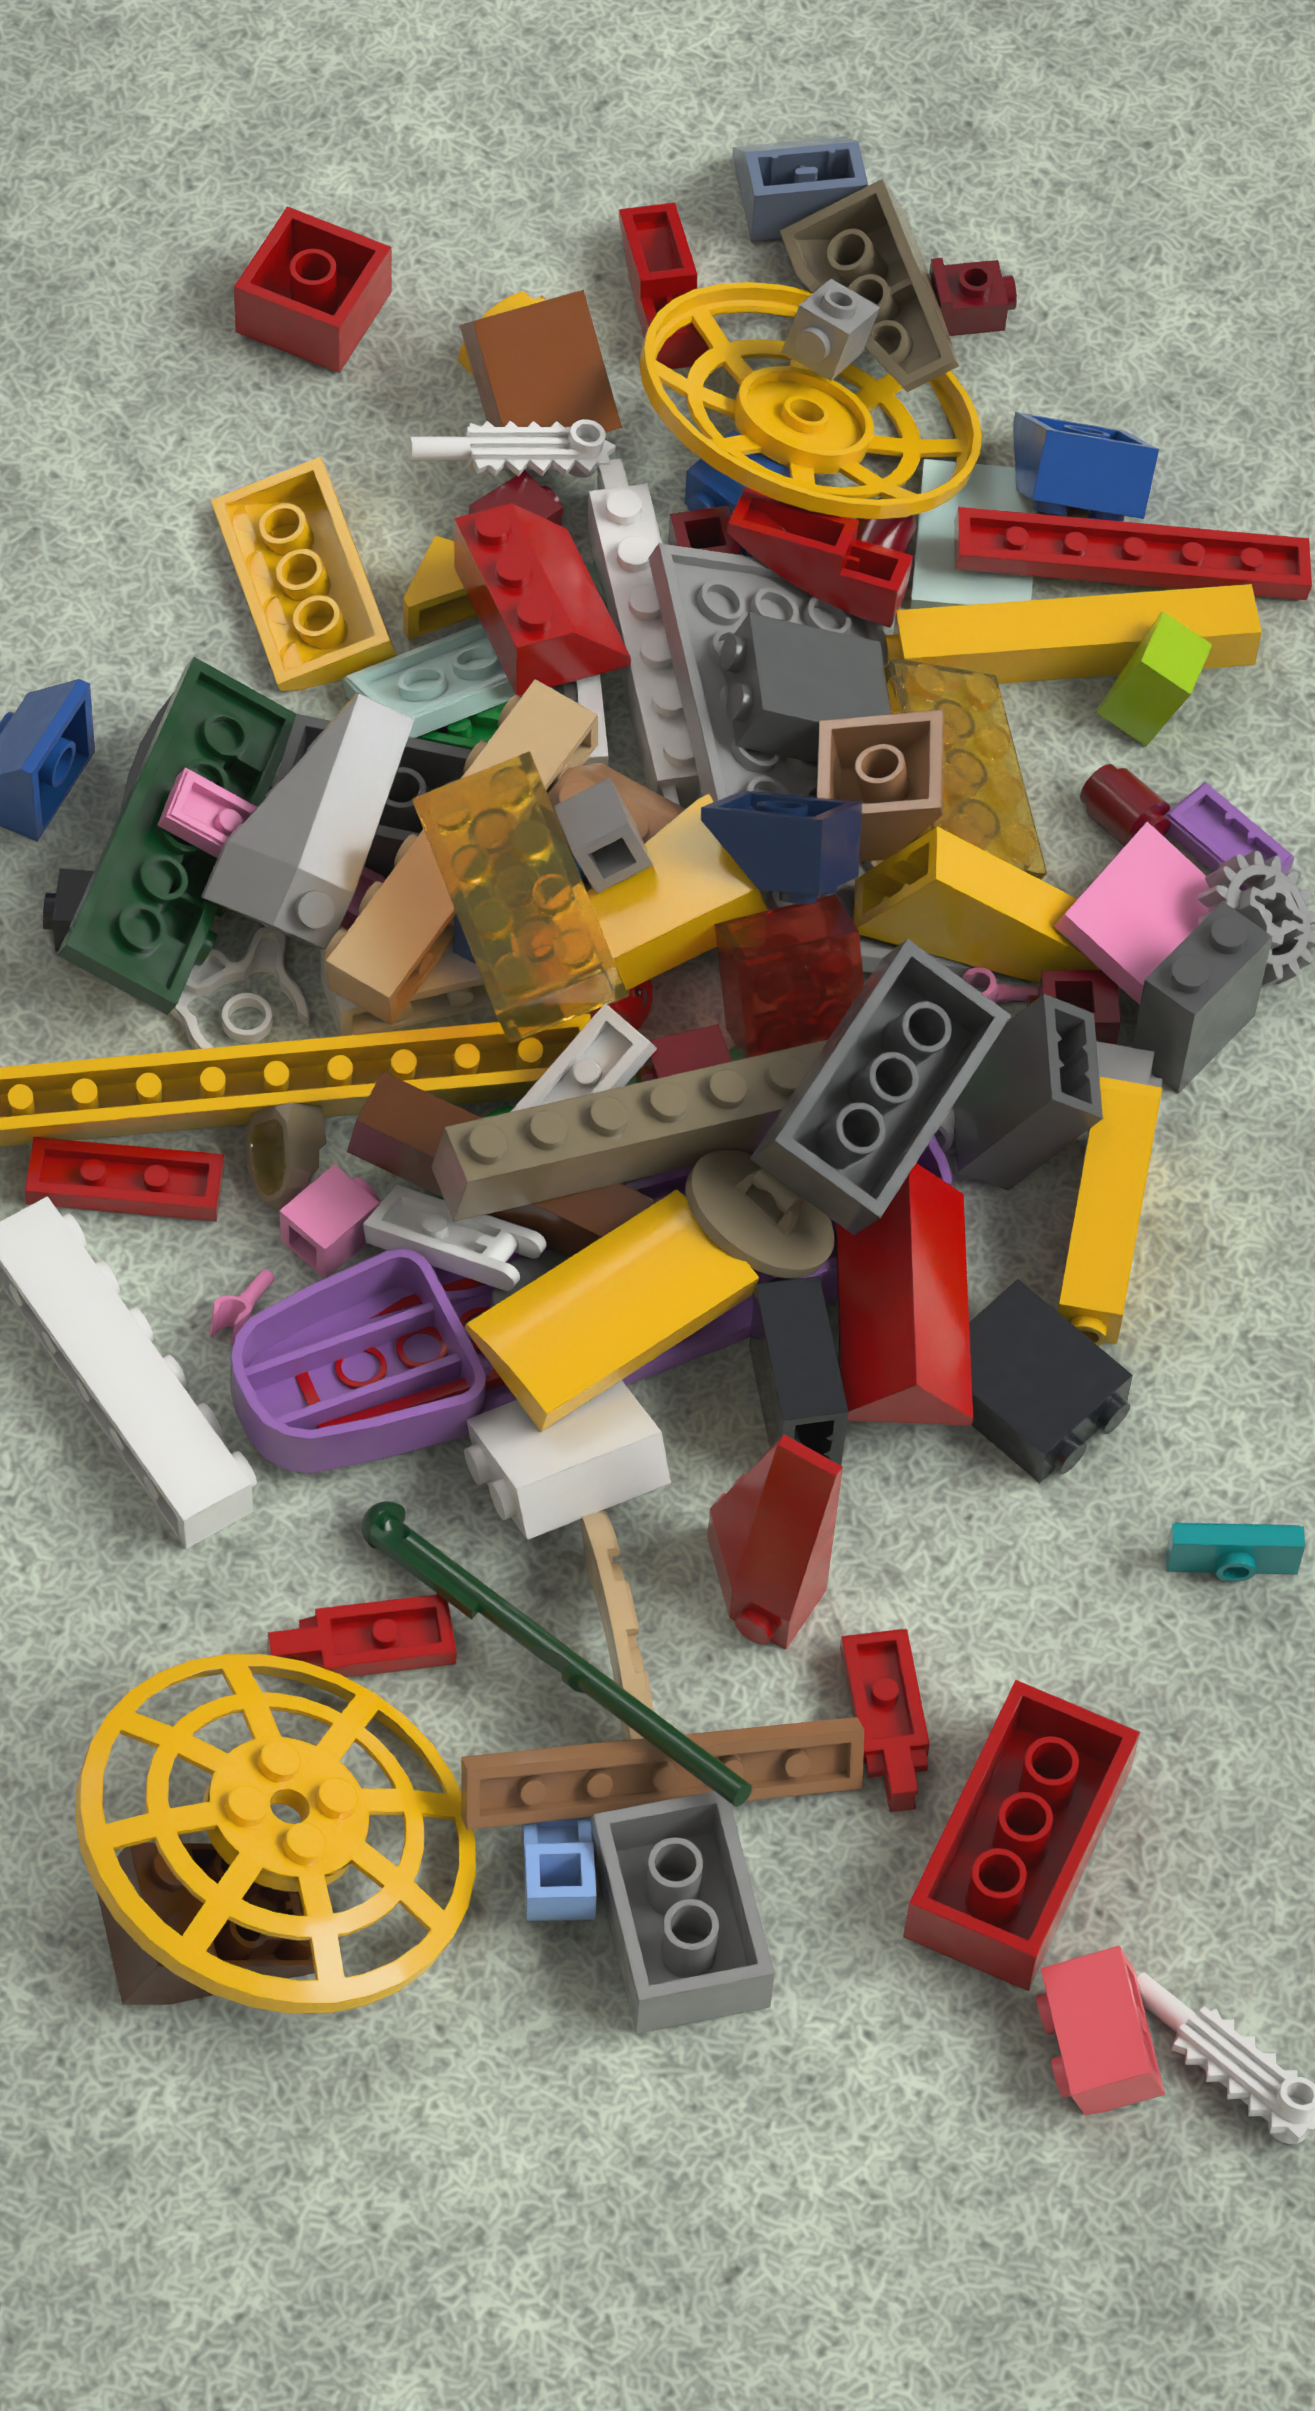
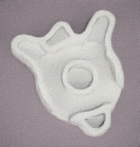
(265, 954)

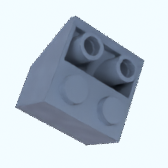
(795, 180)

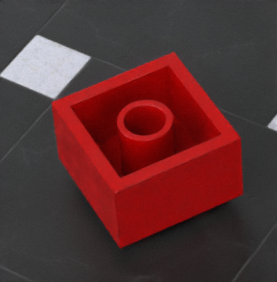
(313, 289)

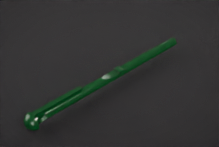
(385, 1529)

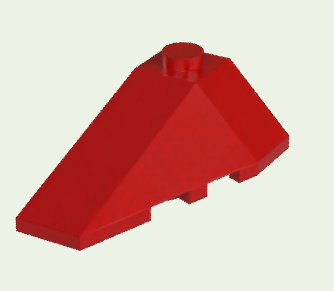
(776, 1540)

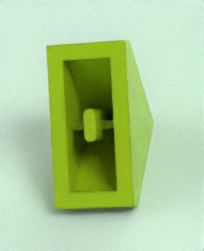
(1155, 679)

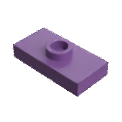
(1219, 831)

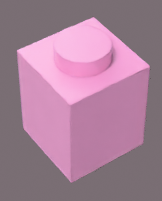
(328, 1220)

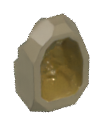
(284, 1150)

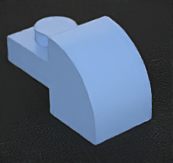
(559, 1870)

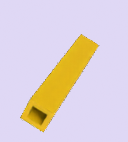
(1074, 633)

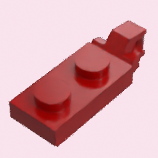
(372, 1637)
(890, 1708)

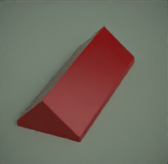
(907, 1309)

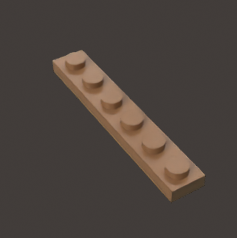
(634, 1772)

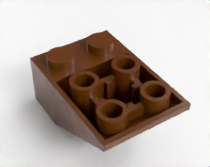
(146, 1980)

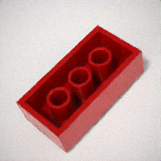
(1021, 1835)

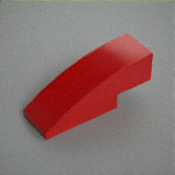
(659, 272)
(822, 556)

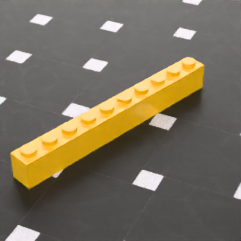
(234, 1081)

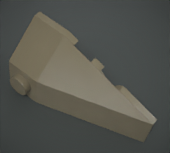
(873, 252)

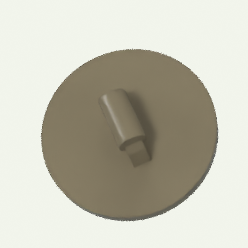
(757, 1216)

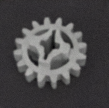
(1269, 903)

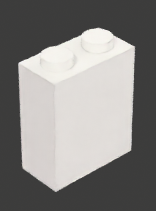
(573, 1467)

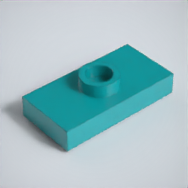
(1235, 1550)

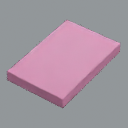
(1137, 910)

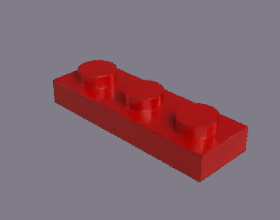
(125, 1178)

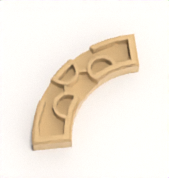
(615, 1609)

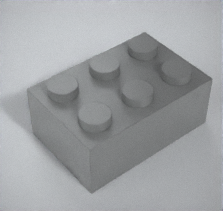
(682, 1911)

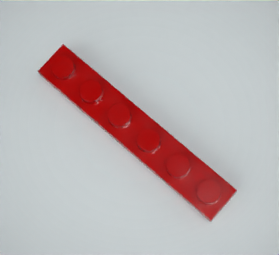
(1130, 552)

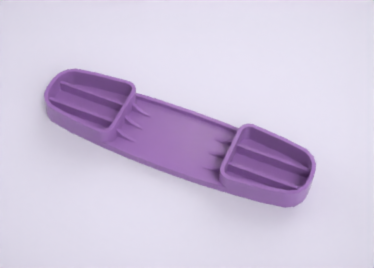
(334, 1323)

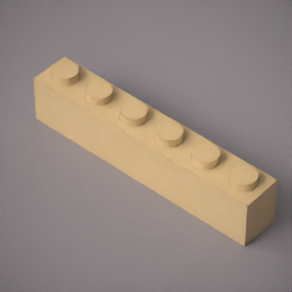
(410, 916)

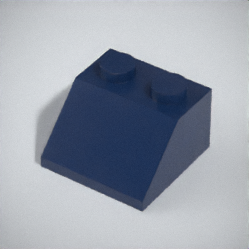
(789, 841)

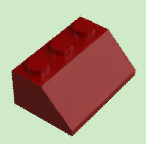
(535, 598)

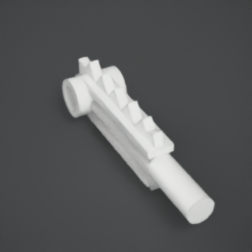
(514, 448)
(1236, 2063)

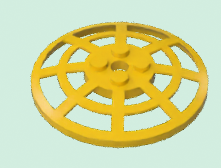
(800, 414)
(263, 1847)

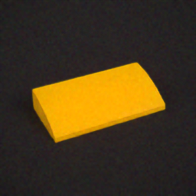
(303, 577)
(610, 1310)

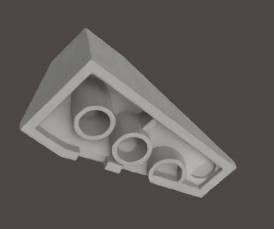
(312, 833)

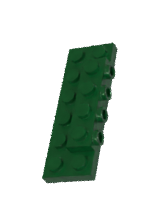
(144, 904)

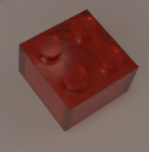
(788, 974)

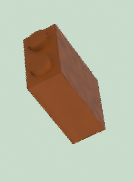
(541, 365)

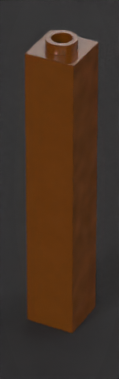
(402, 1133)

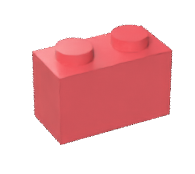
(1100, 2032)

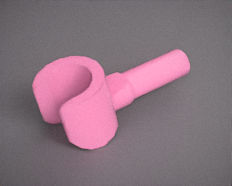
(996, 992)
(236, 1310)

